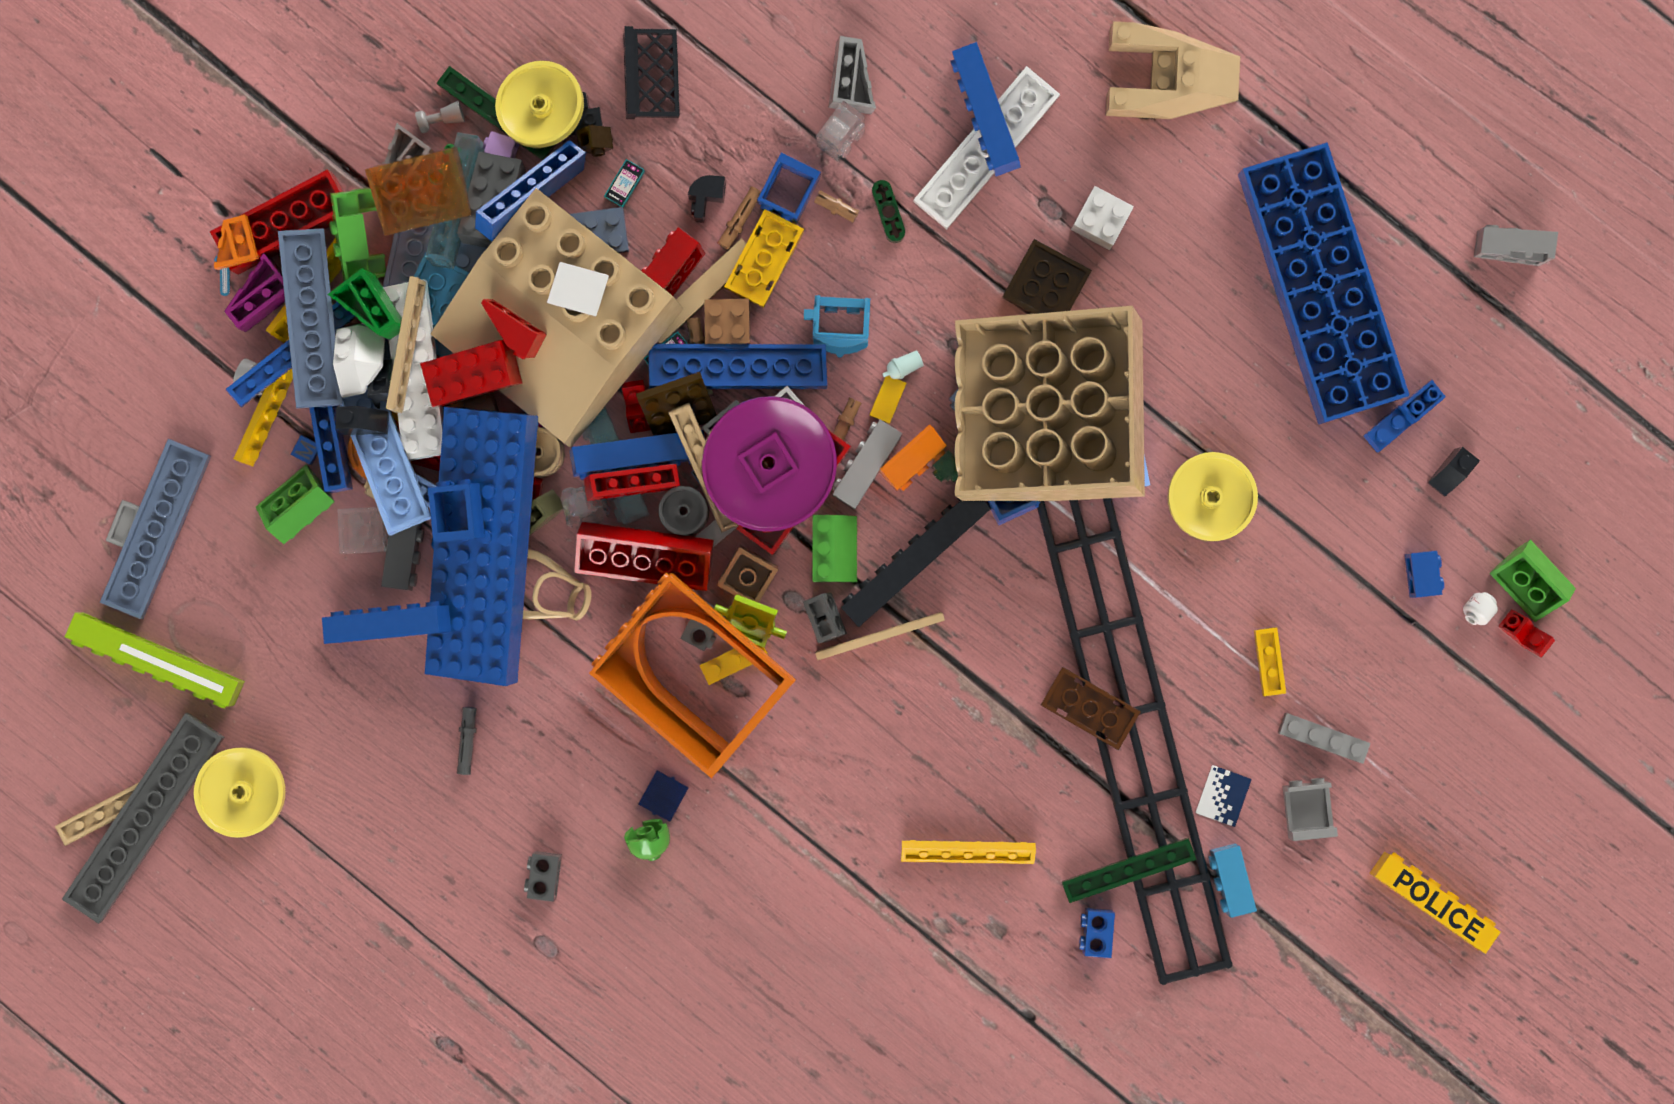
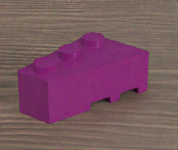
(258, 296)

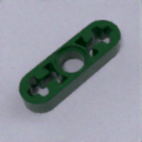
(878, 198)

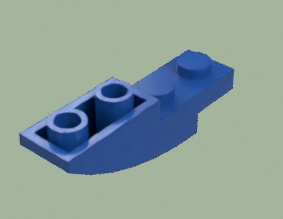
(1404, 416)

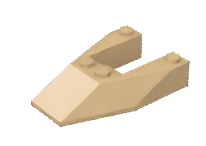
(1184, 74)

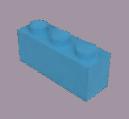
(1232, 880)

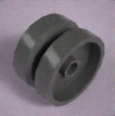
(671, 515)

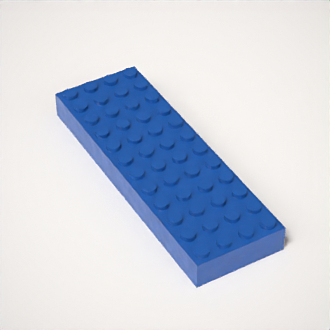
(1323, 283)
(483, 575)

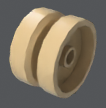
(551, 454)

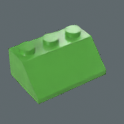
(294, 505)
(834, 548)
(1533, 581)

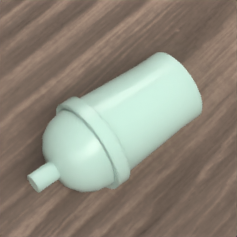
(903, 365)

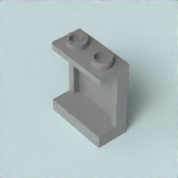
(1308, 810)

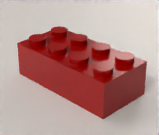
(470, 373)

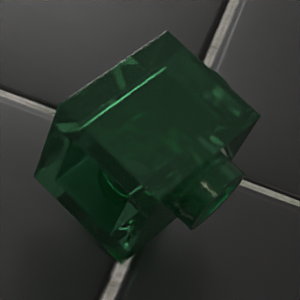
(945, 468)

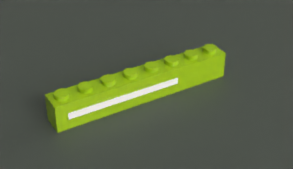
(154, 659)

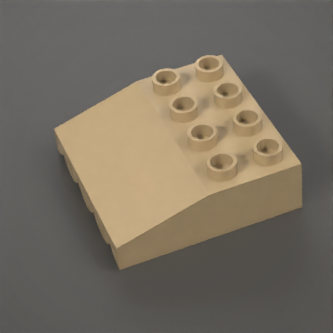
(582, 354)
(1050, 406)

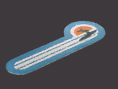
(224, 280)

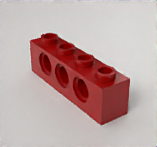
(631, 482)

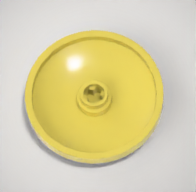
(539, 104)
(1212, 496)
(239, 792)

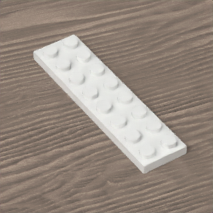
(966, 168)
(419, 422)

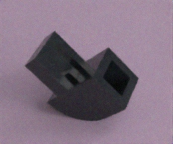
(705, 189)

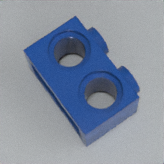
(1103, 932)

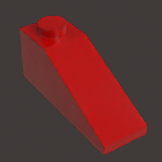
(515, 331)

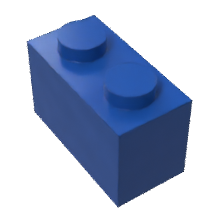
(1424, 574)

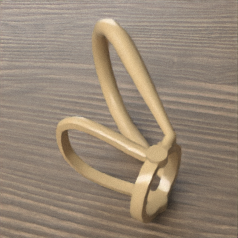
(563, 574)

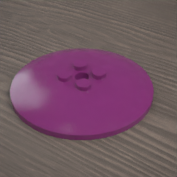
(774, 495)

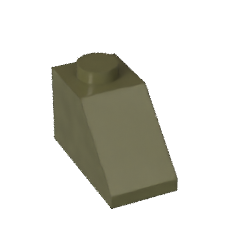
(544, 510)

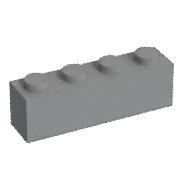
(867, 463)

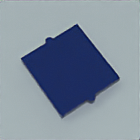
(663, 795)

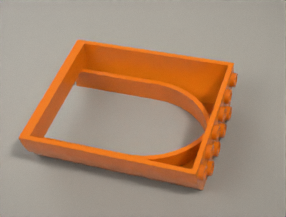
(630, 678)

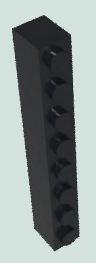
(913, 560)

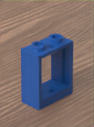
(795, 167)
(473, 509)

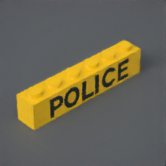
(1434, 902)

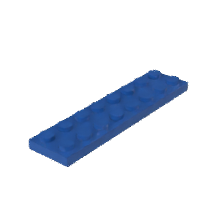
(741, 365)

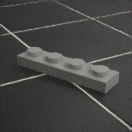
(1324, 738)

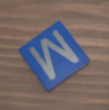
(305, 450)

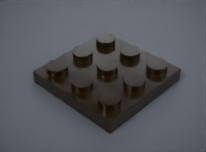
(1046, 281)
(671, 395)

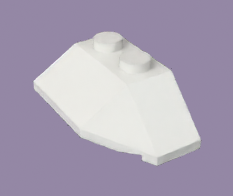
(357, 358)

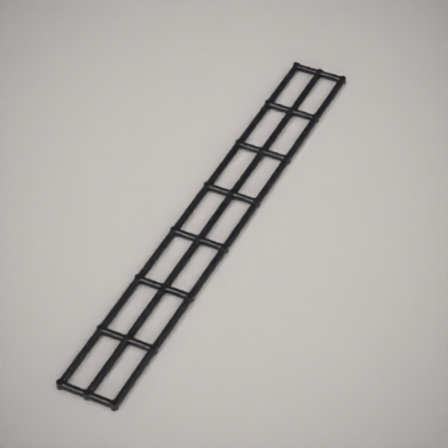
(1150, 797)

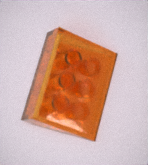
(419, 190)

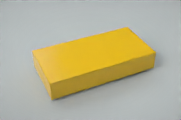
(887, 399)

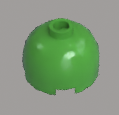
(649, 840)

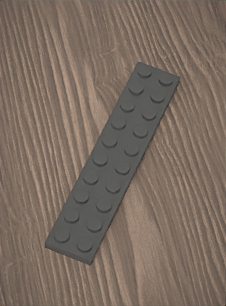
(143, 818)

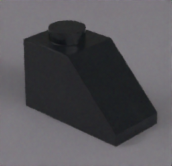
(361, 420)
(1453, 471)

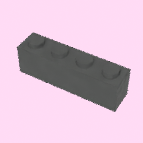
(402, 558)

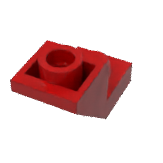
(634, 413)
(1526, 634)

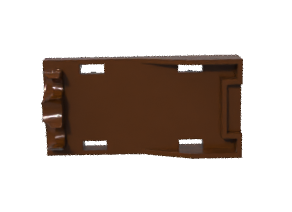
(1090, 708)

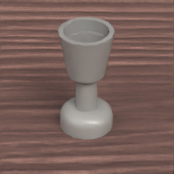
(449, 114)

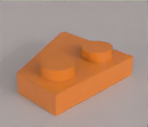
(236, 243)

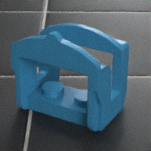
(839, 342)

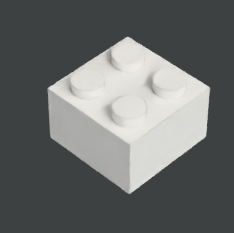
(1102, 218)

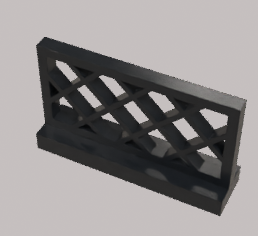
(632, 69)

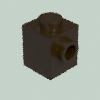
(595, 140)

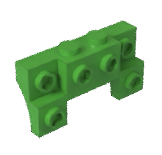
(351, 234)

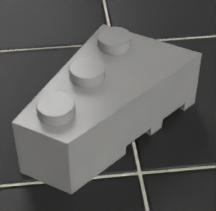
(850, 77)
(405, 146)
(1516, 245)

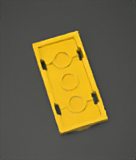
(764, 258)

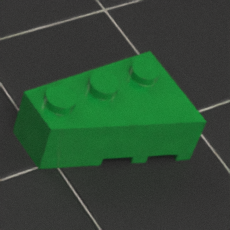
(369, 303)

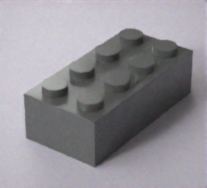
(489, 178)

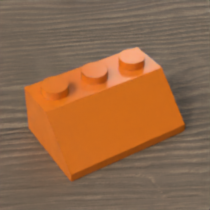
(913, 459)

